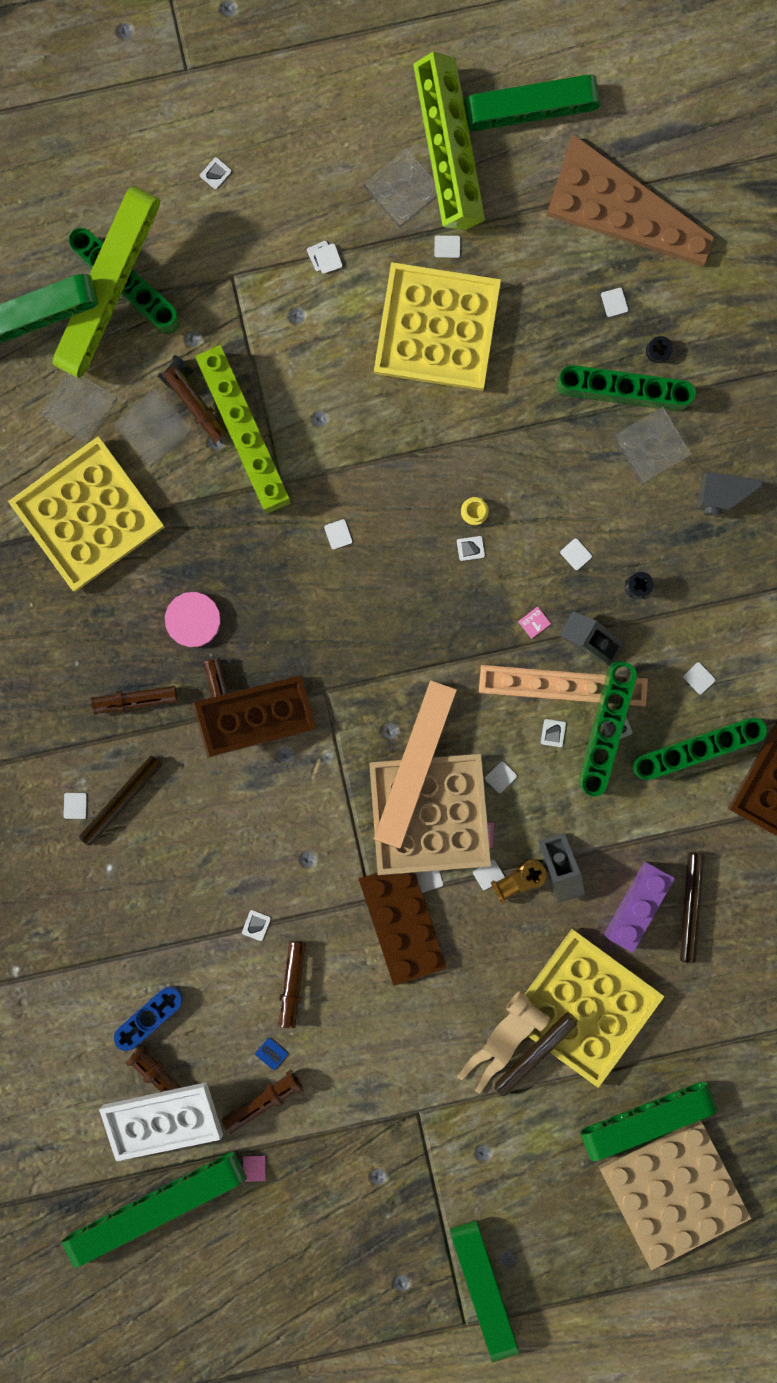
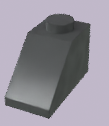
(722, 492)
(592, 638)
(561, 867)

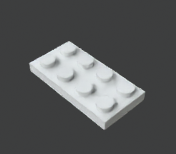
(161, 1122)

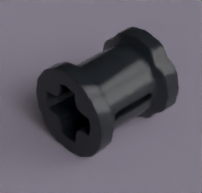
(183, 367)
(646, 588)

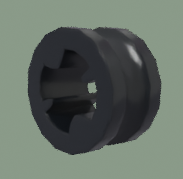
(654, 356)

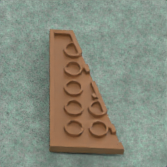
(611, 202)

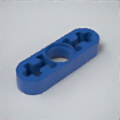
(128, 1026)

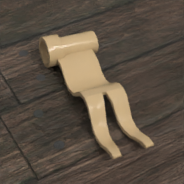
(506, 1037)

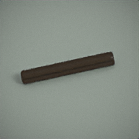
(120, 800)
(692, 907)
(536, 1054)

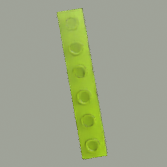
(449, 141)
(243, 429)

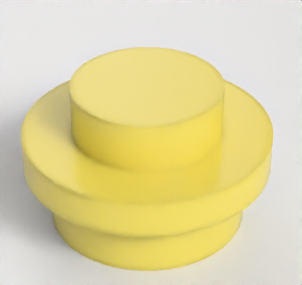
(474, 511)

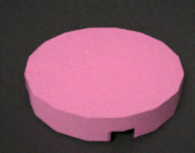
(192, 619)

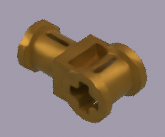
(518, 882)

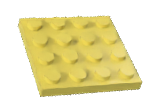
(437, 326)
(86, 514)
(601, 995)

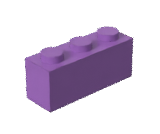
(638, 907)

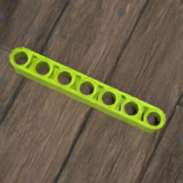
(109, 279)

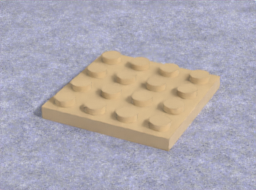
(447, 822)
(674, 1193)

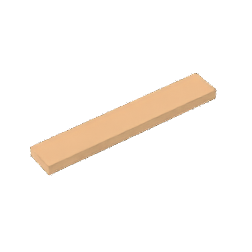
(553, 685)
(415, 764)

